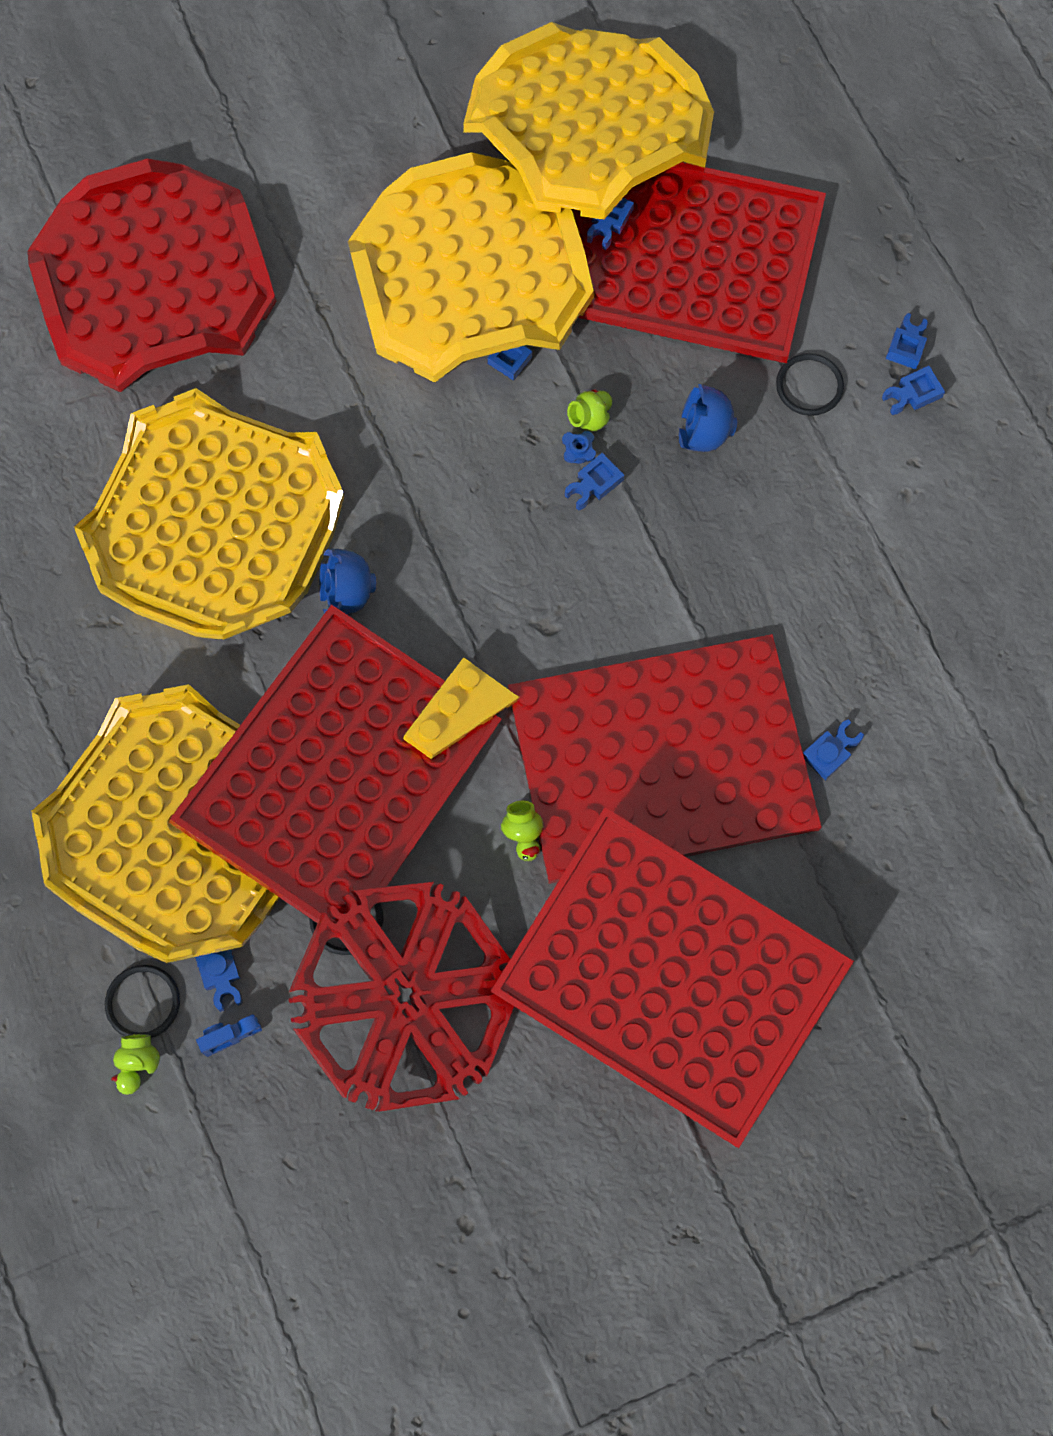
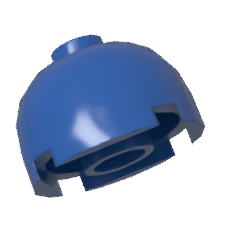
(708, 420)
(345, 581)

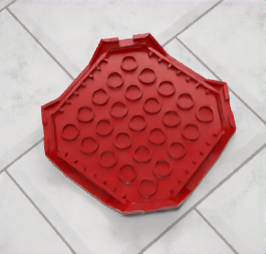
(149, 271)

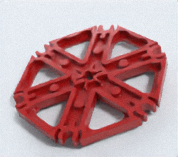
(430, 993)

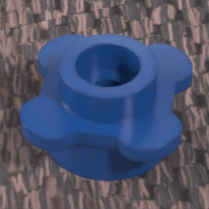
(576, 455)

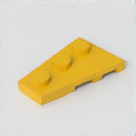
(458, 707)

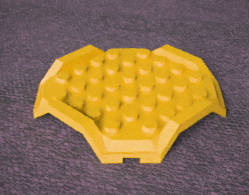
(589, 114)
(466, 266)
(211, 518)
(111, 839)

